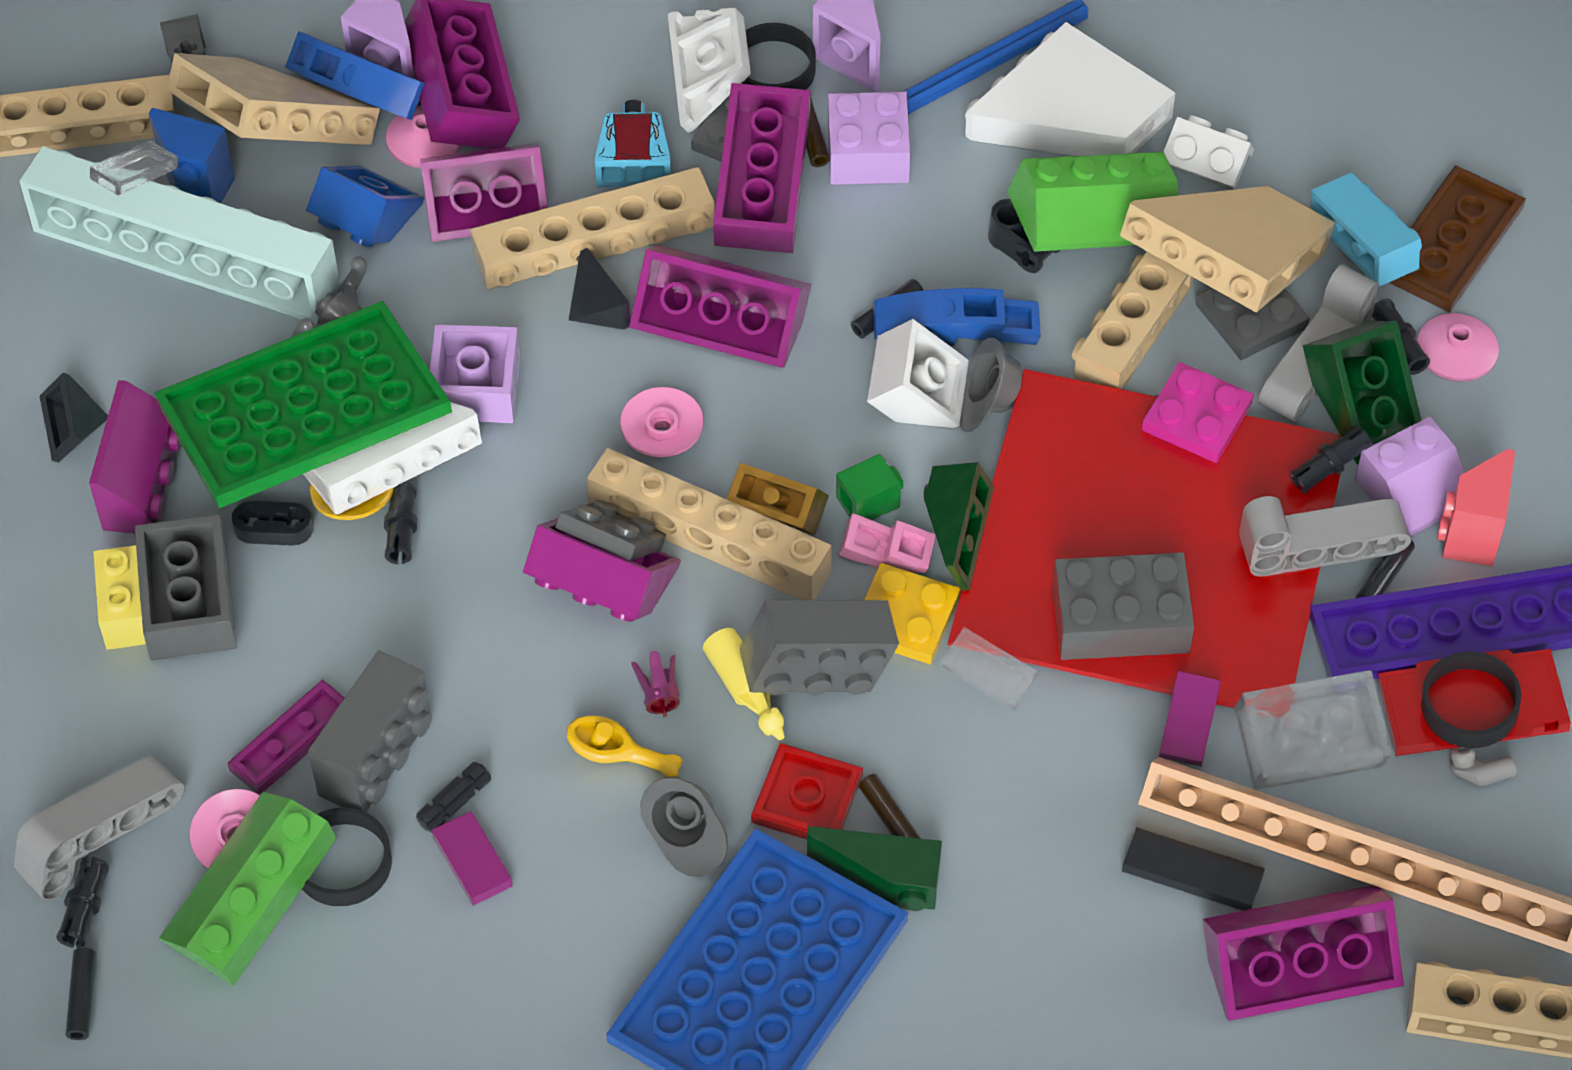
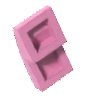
(898, 546)

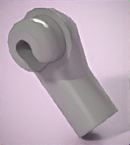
(1480, 773)

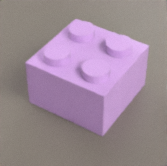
(868, 138)
(478, 368)

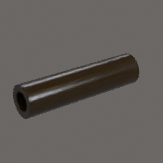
(815, 143)
(886, 807)

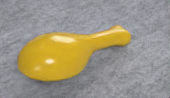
(608, 742)

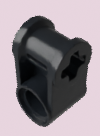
(1010, 237)

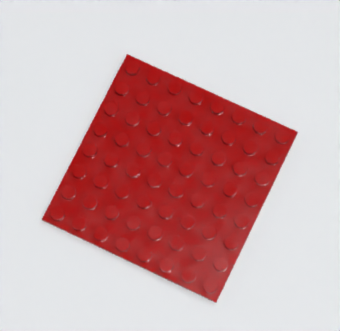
(1093, 484)

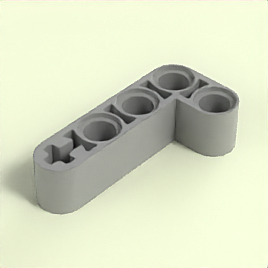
(1346, 303)
(1319, 537)
(88, 820)

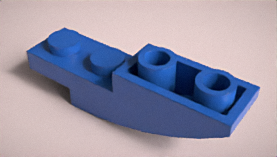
(354, 75)
(961, 314)

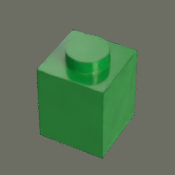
(869, 488)

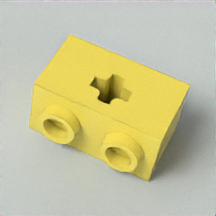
(118, 597)

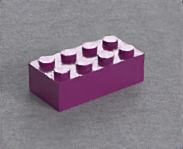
(463, 71)
(761, 168)

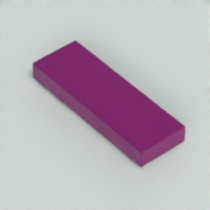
(285, 739)

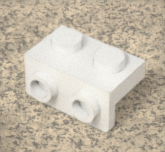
(1207, 152)

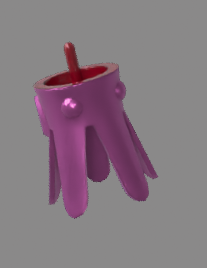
(663, 693)

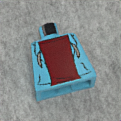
(631, 147)

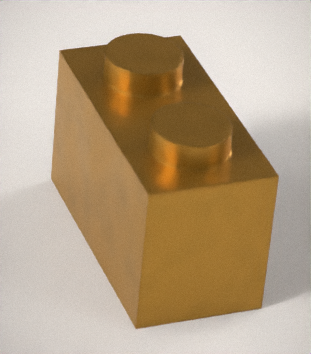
(778, 498)

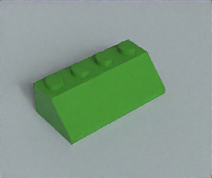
(1085, 198)
(249, 886)

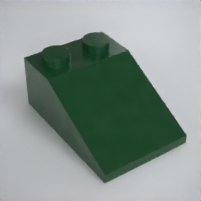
(1364, 379)

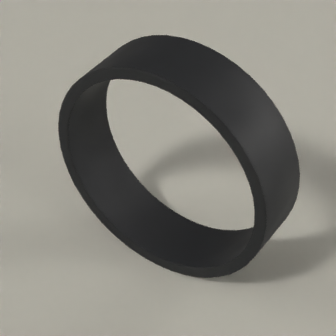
(790, 35)
(1480, 662)
(365, 890)

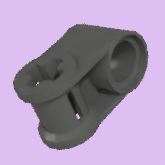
(183, 36)

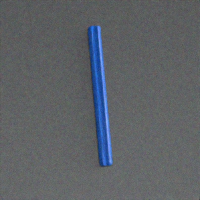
(993, 55)

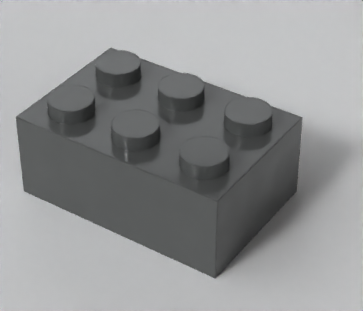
(185, 587)
(1122, 606)
(818, 646)
(371, 733)

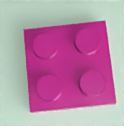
(1197, 412)

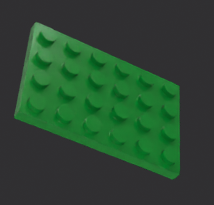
(302, 403)

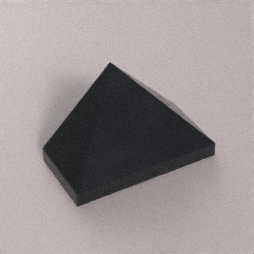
(597, 297)
(68, 415)

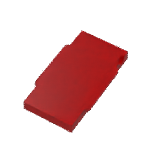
(1473, 701)

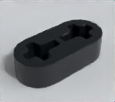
(272, 523)

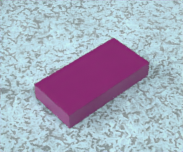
(1189, 718)
(472, 858)

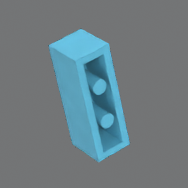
(1367, 229)

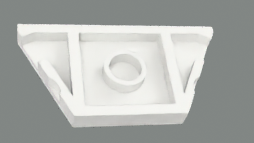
(707, 58)

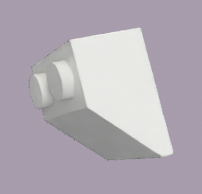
(917, 377)

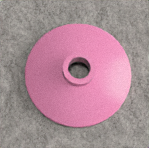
(410, 140)
(1455, 358)
(661, 409)
(217, 822)

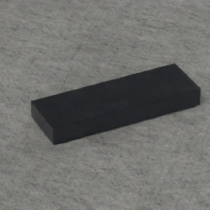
(1193, 869)

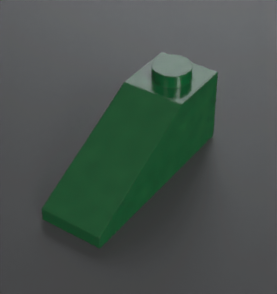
(958, 509)
(888, 865)

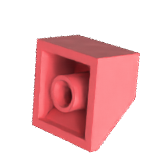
(1477, 511)

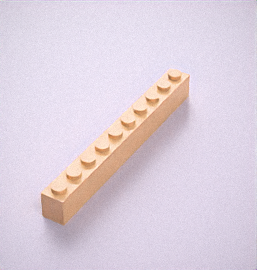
(1360, 853)

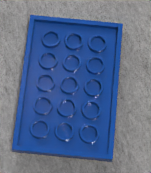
(759, 967)

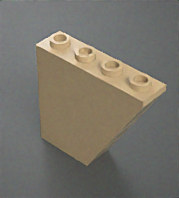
(269, 103)
(1232, 240)

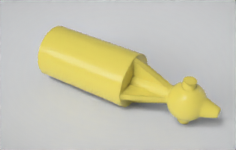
(725, 657)

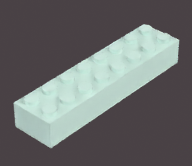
(182, 236)

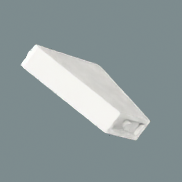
(1071, 101)
(395, 460)

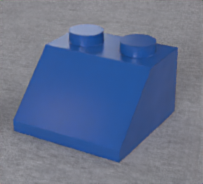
(201, 150)
(362, 203)

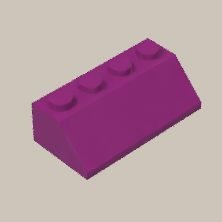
(719, 305)
(1304, 951)

